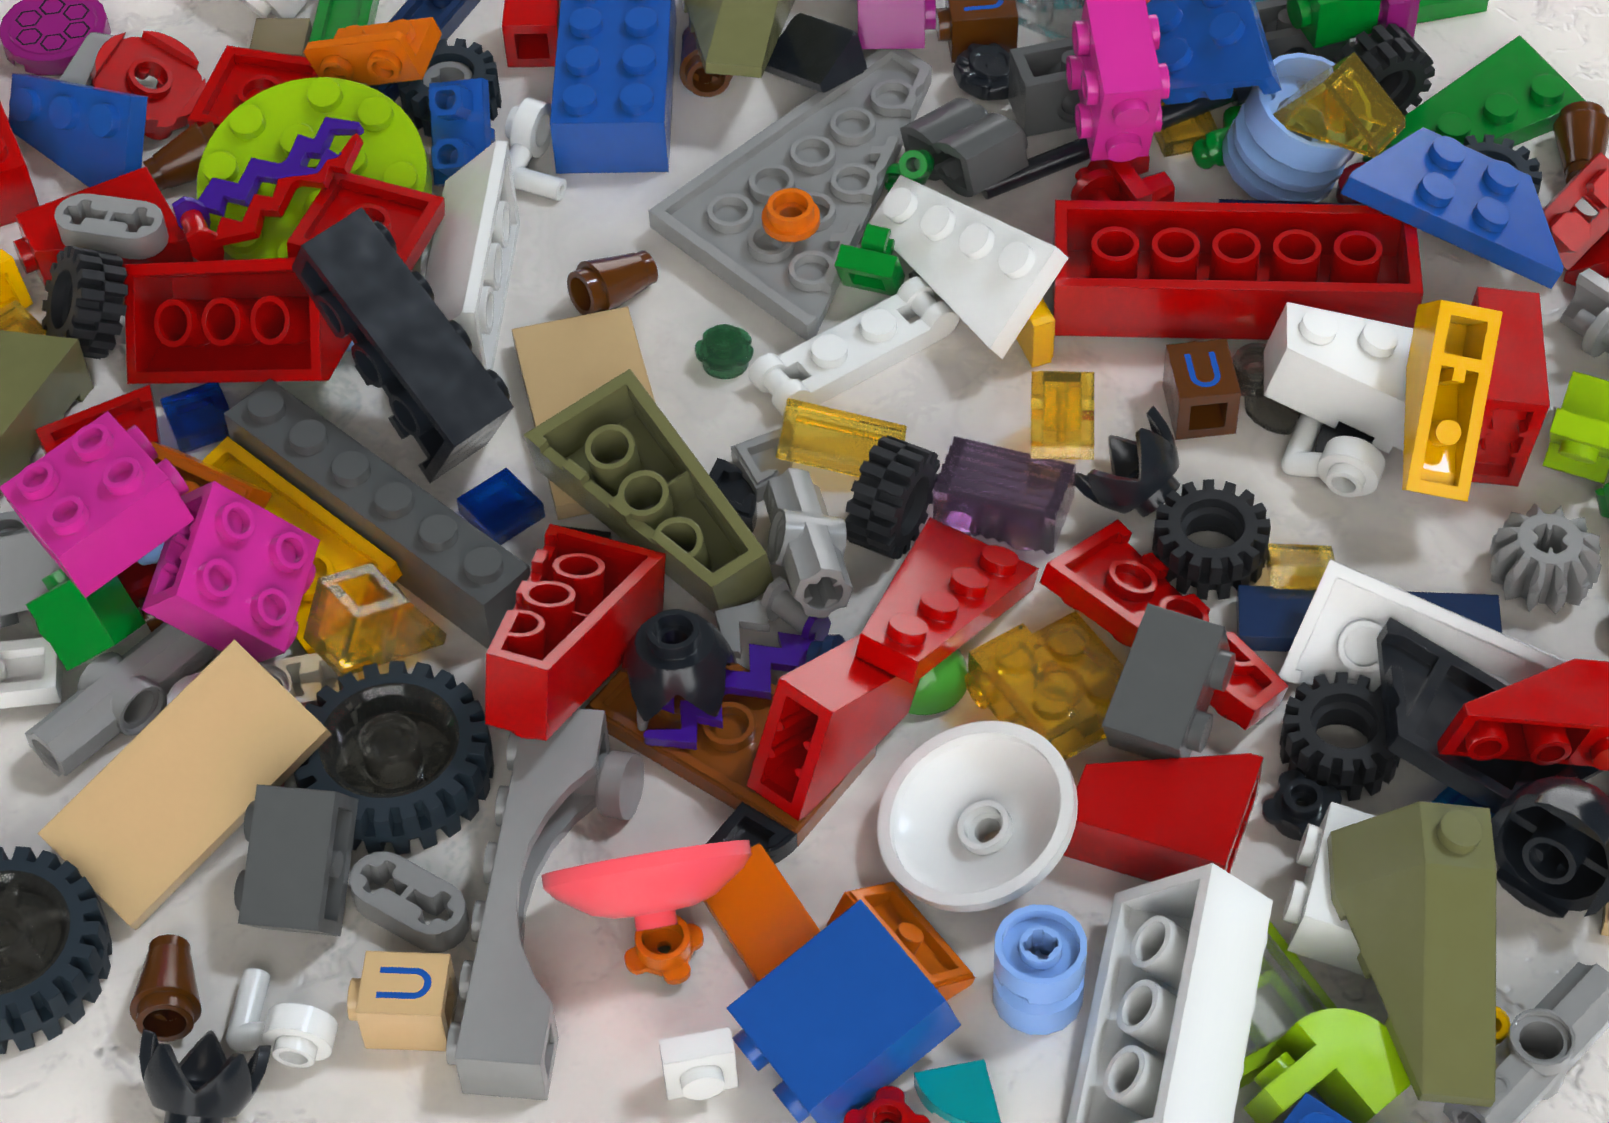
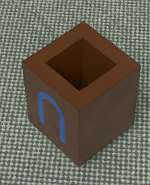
(978, 23)
(1201, 389)

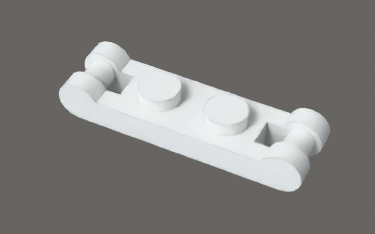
(856, 347)

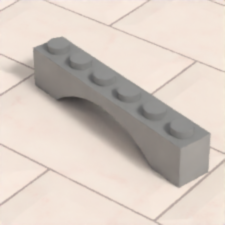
(508, 1019)

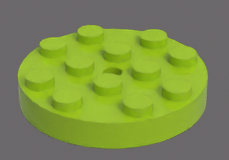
(268, 127)

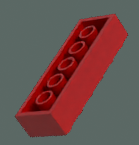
(1227, 267)

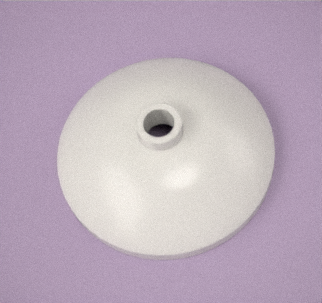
(960, 791)

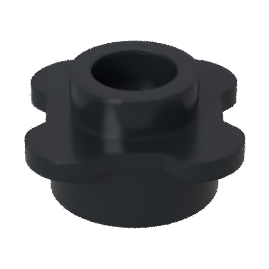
(1287, 815)

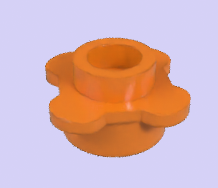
(672, 965)

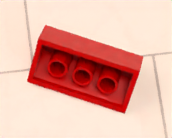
(225, 324)

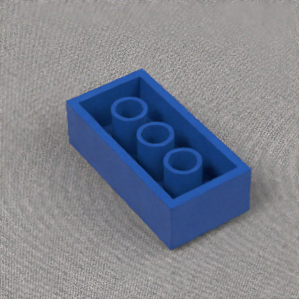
(613, 86)

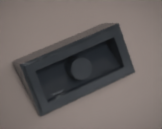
(817, 54)

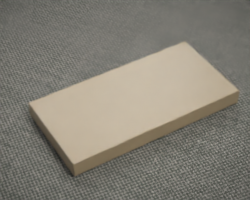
(570, 360)
(183, 784)

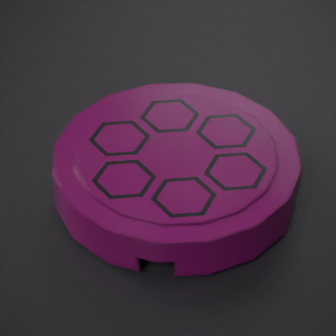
(49, 32)

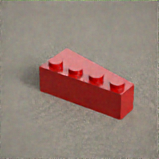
(568, 628)

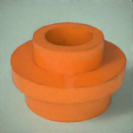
(790, 215)

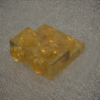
(1048, 681)

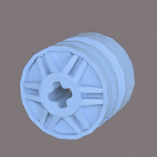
(1271, 159)

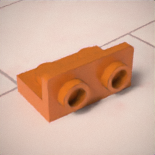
(377, 51)

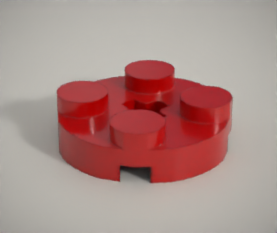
(155, 56)

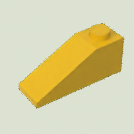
(1446, 396)

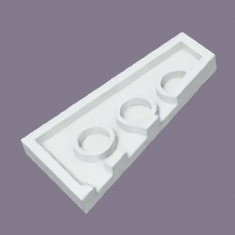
(971, 260)
(1353, 609)

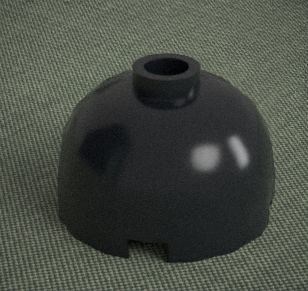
(1554, 846)

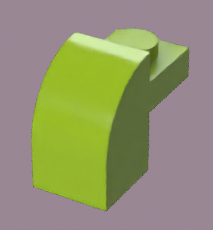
(1581, 430)
(1341, 1057)

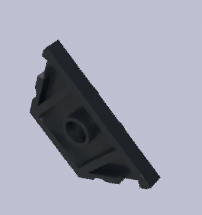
(1422, 696)

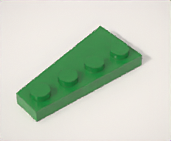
(1504, 96)

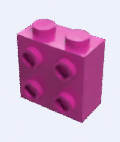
(1117, 78)
(99, 501)
(233, 574)

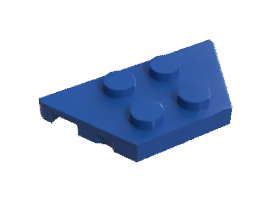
(1213, 48)
(1462, 200)

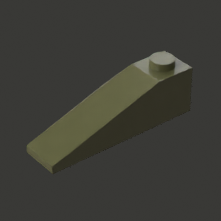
(736, 34)
(1425, 926)

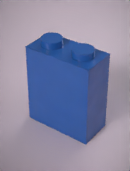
(841, 1018)

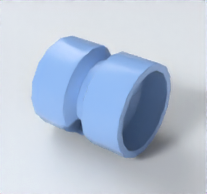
(1039, 969)

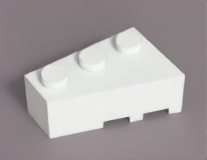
(1340, 371)

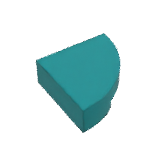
(958, 1093)

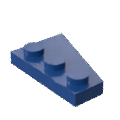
(79, 126)

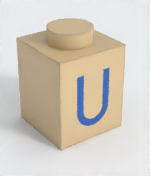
(404, 1000)

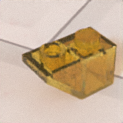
(366, 620)

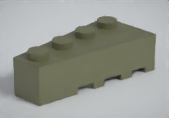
(36, 388)
(649, 488)

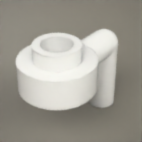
(530, 137)
(1346, 464)
(294, 1030)

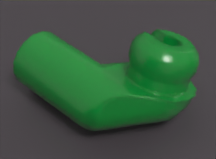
(1208, 150)
(913, 165)

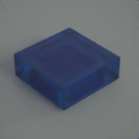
(196, 416)
(501, 507)

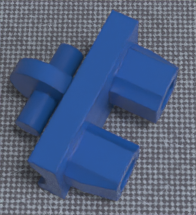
(458, 124)

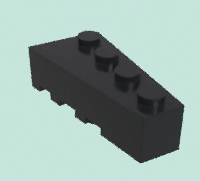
(403, 341)

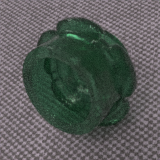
(724, 351)

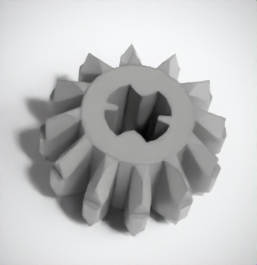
(1545, 558)

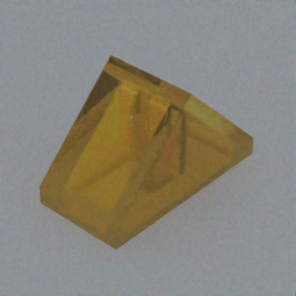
(1344, 109)
(1061, 415)

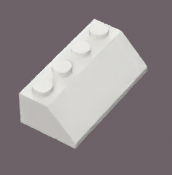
(476, 248)
(1173, 1001)

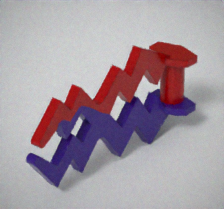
(288, 176)

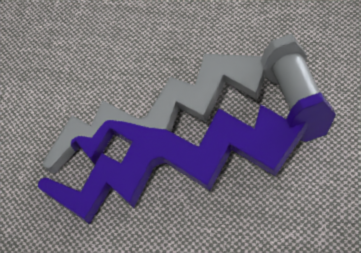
(793, 649)

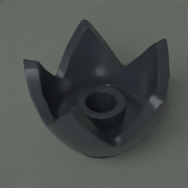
(1139, 468)
(677, 656)
(204, 1083)

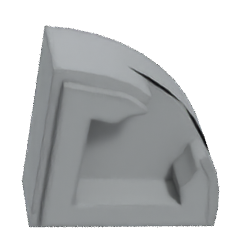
(758, 461)

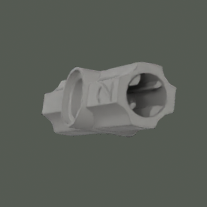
(807, 543)
(116, 697)
(1559, 1028)

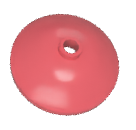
(649, 883)

